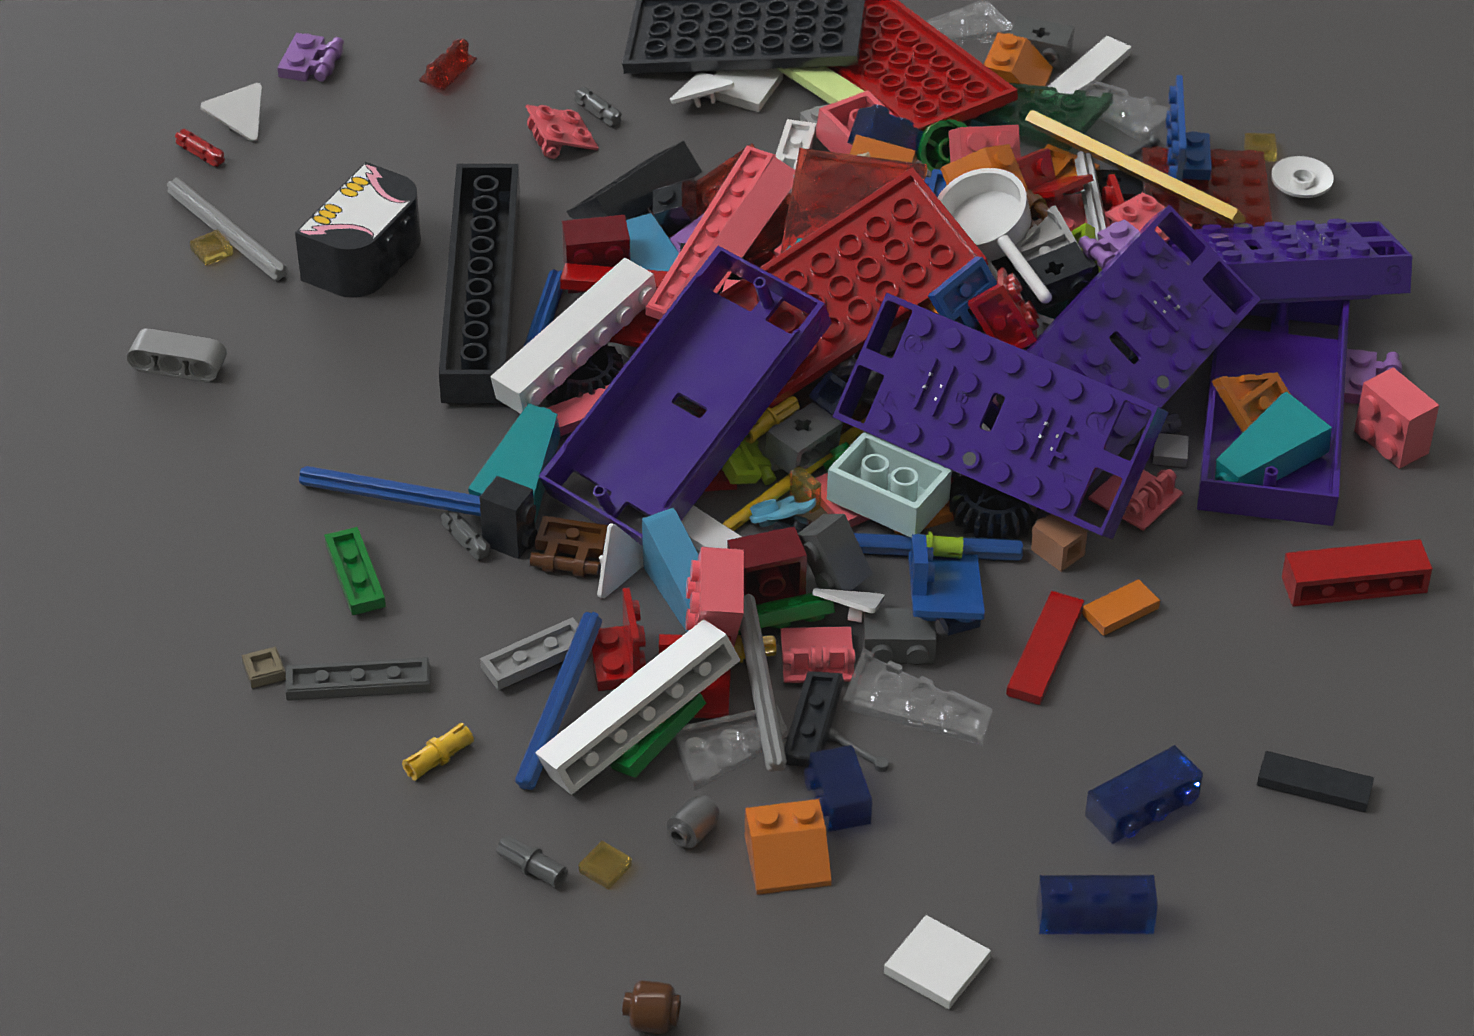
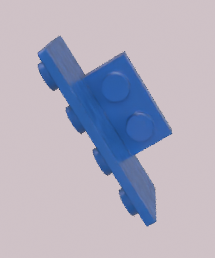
(1187, 151)
(944, 584)

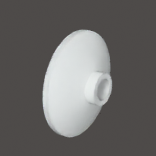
(1302, 176)

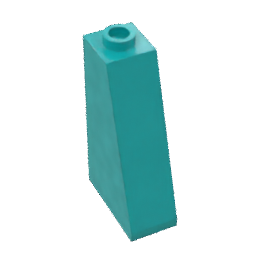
(1281, 437)
(523, 453)

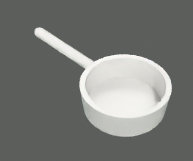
(996, 216)

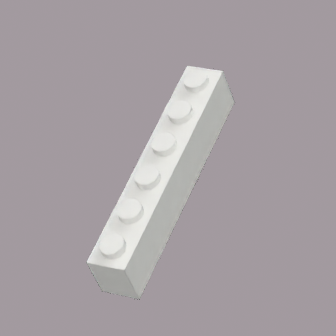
(574, 336)
(637, 706)

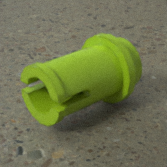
(945, 546)

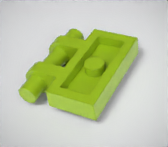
(748, 465)

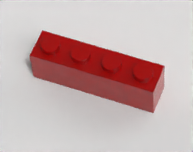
(1356, 572)

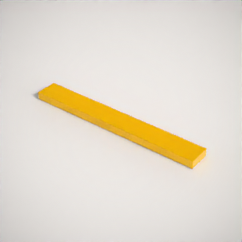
(1135, 168)

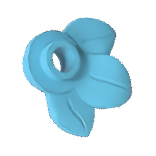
(772, 511)

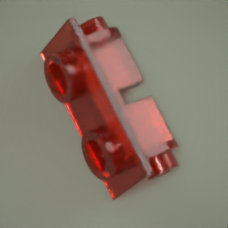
(448, 66)

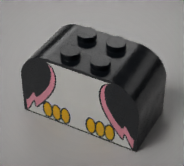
(360, 233)

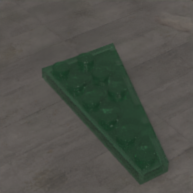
(1071, 110)

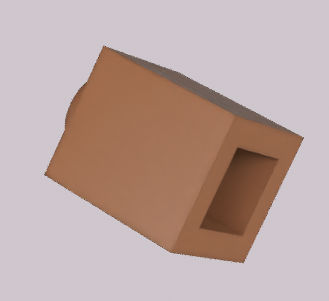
(1058, 541)

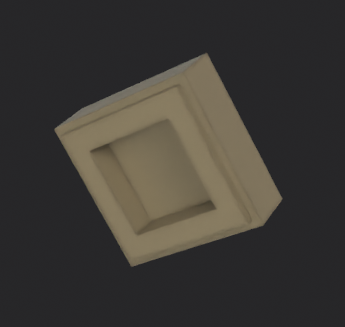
(263, 667)

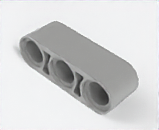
(177, 355)

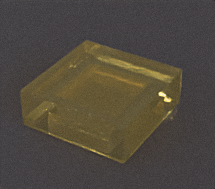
(1261, 142)
(211, 247)
(805, 487)
(605, 865)

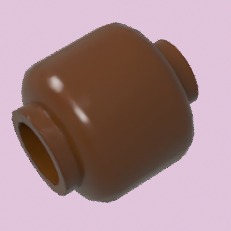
(652, 1007)

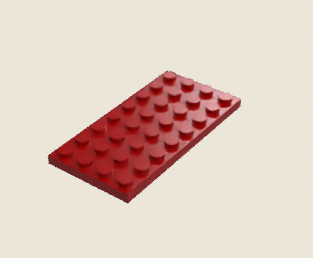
(921, 70)
(889, 243)

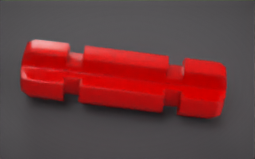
(199, 147)

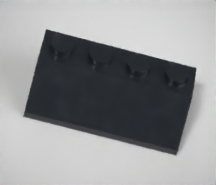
(633, 191)

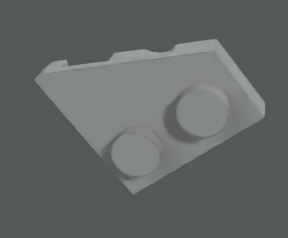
(1047, 236)

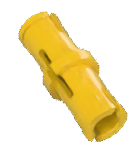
(437, 751)

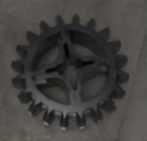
(594, 374)
(988, 510)

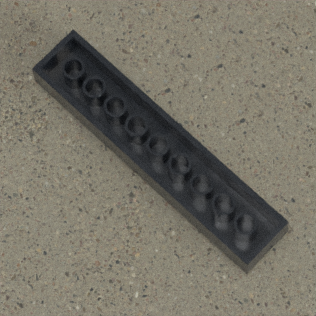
(479, 281)

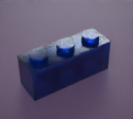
(1144, 794)
(1096, 904)

